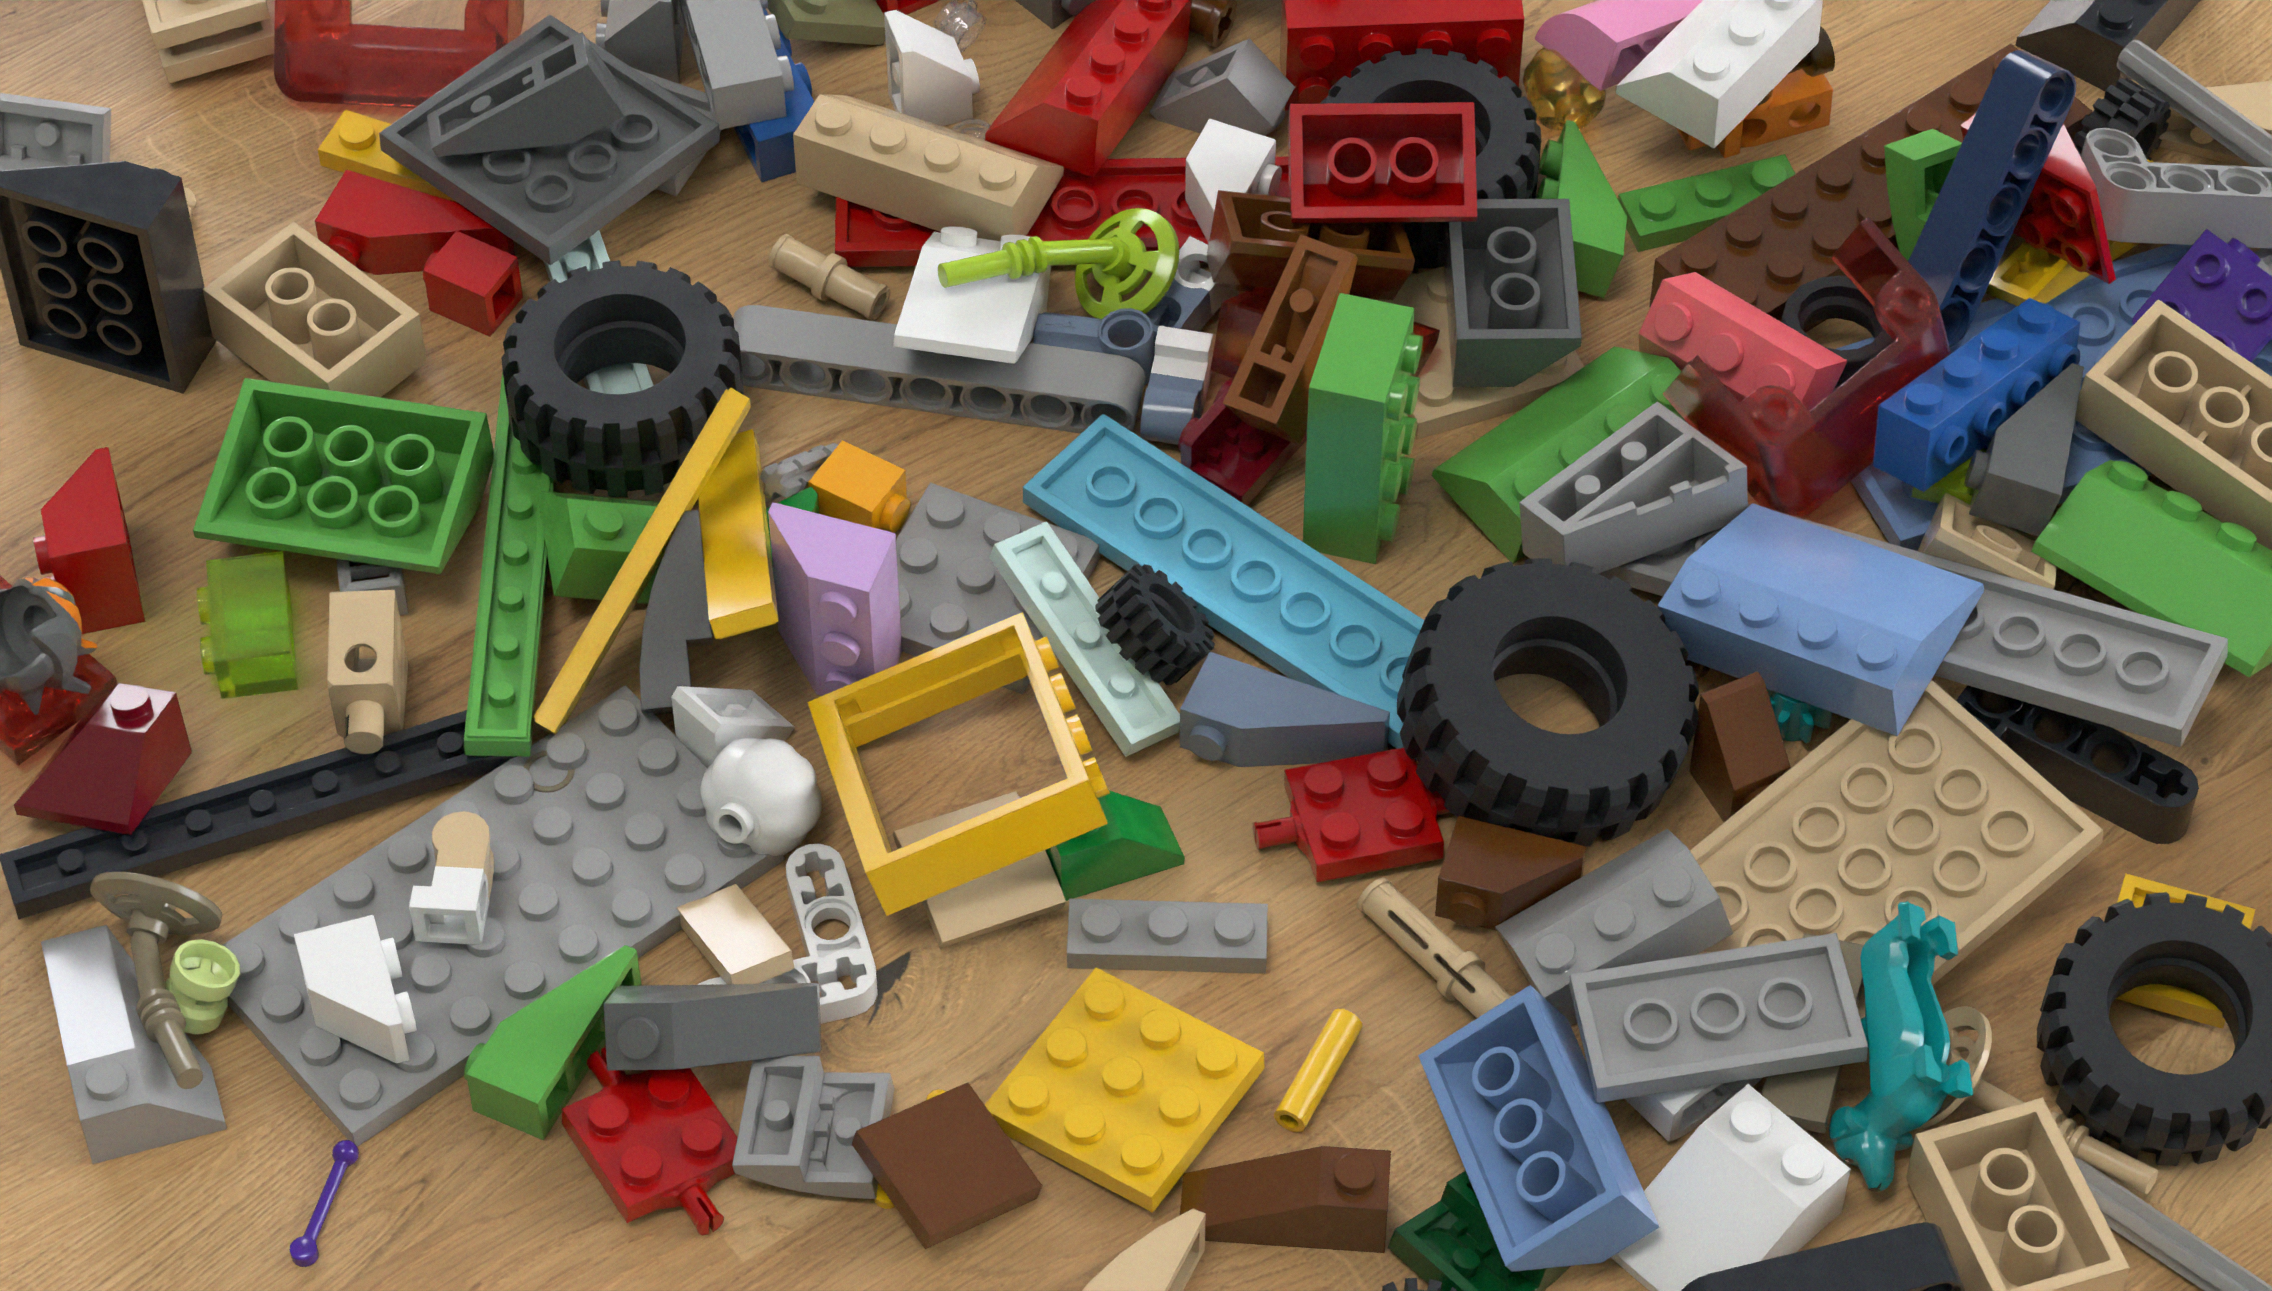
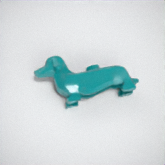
(1905, 1045)

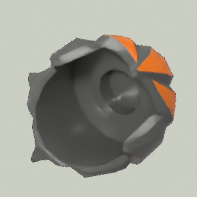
(40, 640)

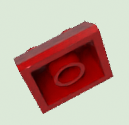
(91, 546)

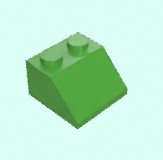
(591, 540)

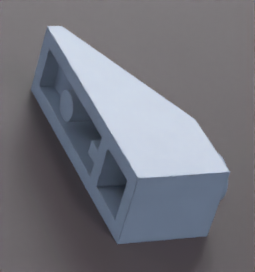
(1272, 720)

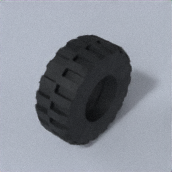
(1565, 628)

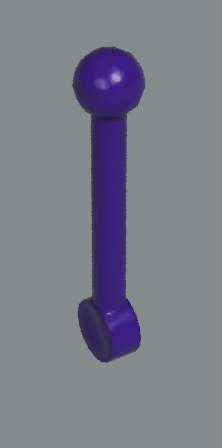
(304, 1248)

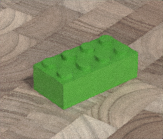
(1360, 428)

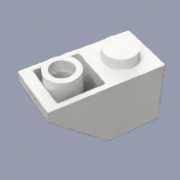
(1228, 161)
(352, 988)

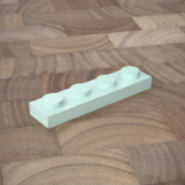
(1064, 610)

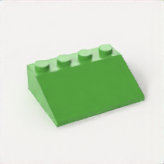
(347, 476)

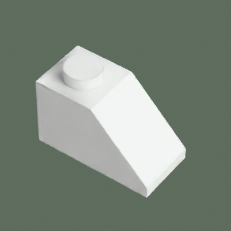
(927, 72)

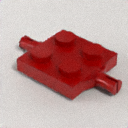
(1358, 815)
(653, 1141)

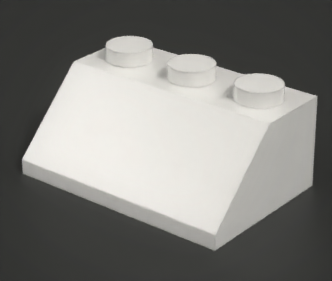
(1722, 63)

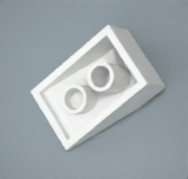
(973, 319)
(1736, 1196)

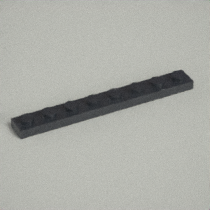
(245, 814)

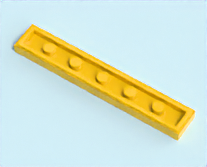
(737, 542)
(642, 562)

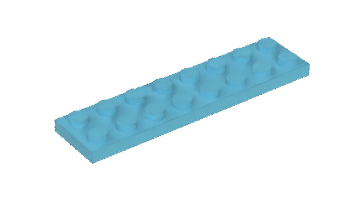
(1234, 563)

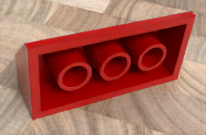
(1095, 82)

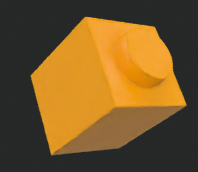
(862, 489)

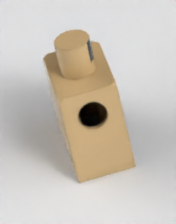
(366, 692)

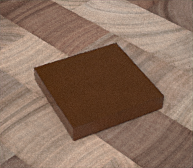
(946, 1165)

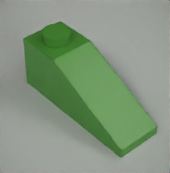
(543, 1049)

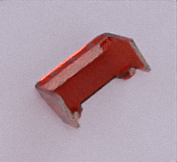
(339, 62)
(1807, 456)

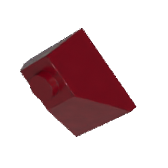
(112, 762)

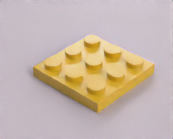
(1124, 1089)

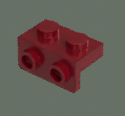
(1231, 452)

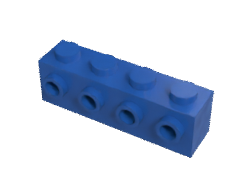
(1972, 392)

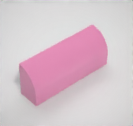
(1612, 35)

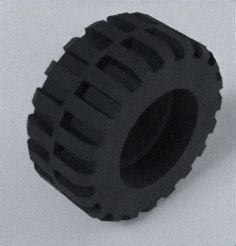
(1504, 125)
(606, 321)
(2116, 1091)

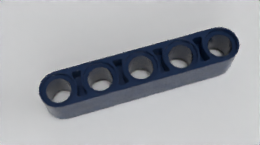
(1991, 184)

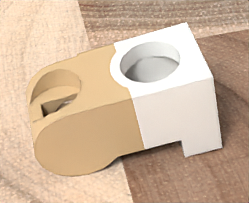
(461, 884)

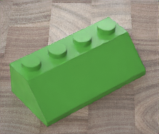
(1548, 437)
(2165, 559)

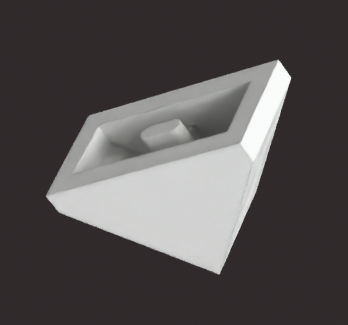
(715, 717)

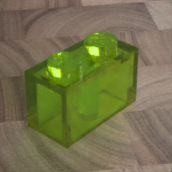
(249, 625)

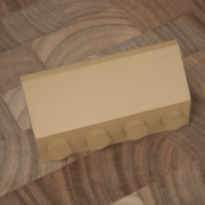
(919, 169)

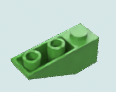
(1595, 211)

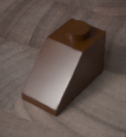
(1737, 744)
(1501, 872)

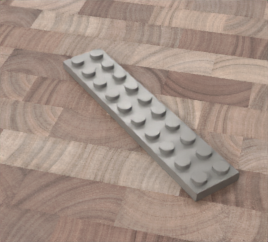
(2044, 647)

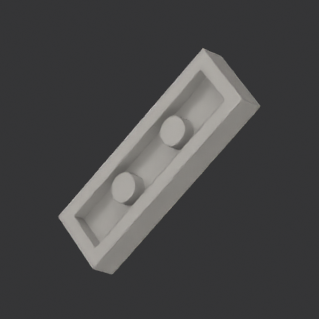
(1167, 936)

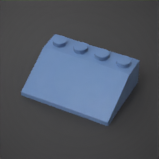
(1818, 615)

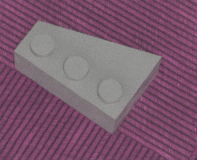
(1634, 495)

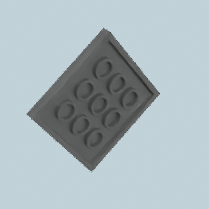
(565, 192)

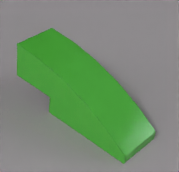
(1914, 179)

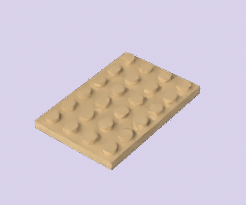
(1893, 820)

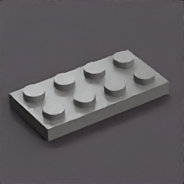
(1717, 1017)

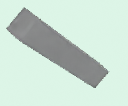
(859, 364)

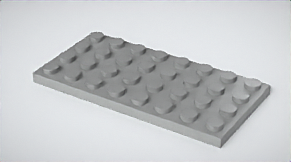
(568, 888)

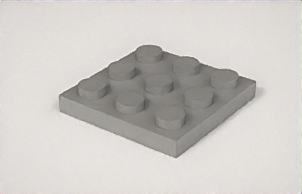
(947, 573)

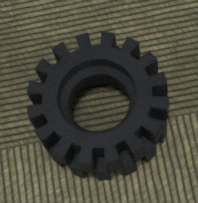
(2129, 110)
(1155, 624)

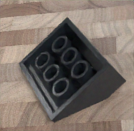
(105, 269)

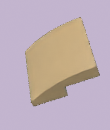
(992, 900)

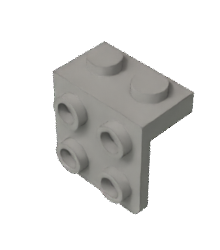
(51, 133)

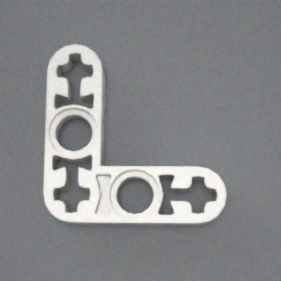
(827, 958)

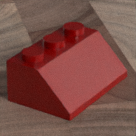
(1382, 162)

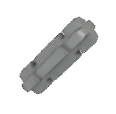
(794, 472)

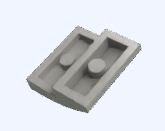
(803, 1125)

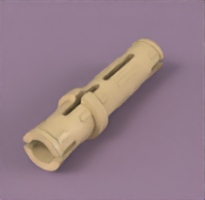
(1389, 910)

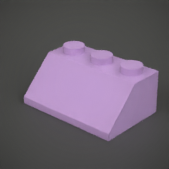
(835, 596)

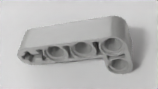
(2175, 200)

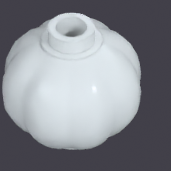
(761, 795)

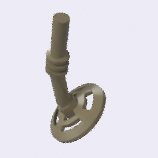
(151, 918)

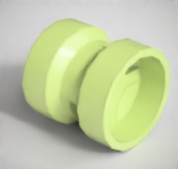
(201, 982)

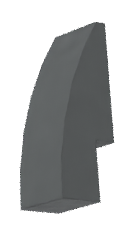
(674, 618)

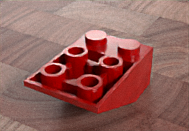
(2065, 211)

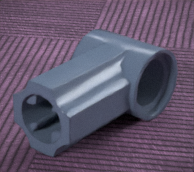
(1118, 333)

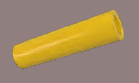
(1318, 1070)

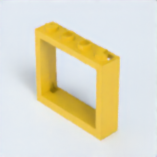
(926, 688)

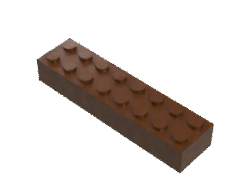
(1799, 224)

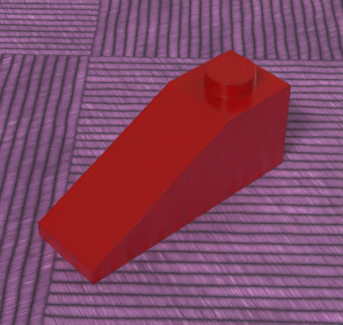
(395, 227)

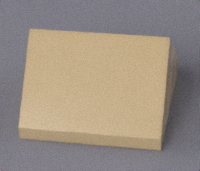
(1984, 544)

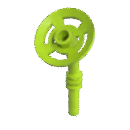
(1113, 256)

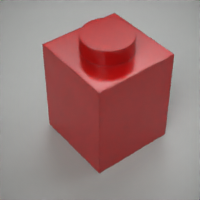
(472, 283)

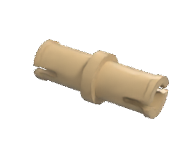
(829, 277)

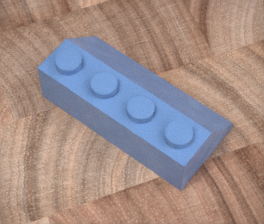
(1536, 1138)

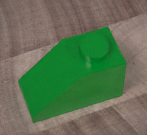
(1125, 849)

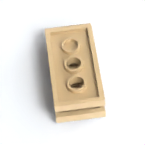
(208, 34)

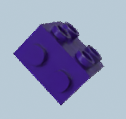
(2220, 293)

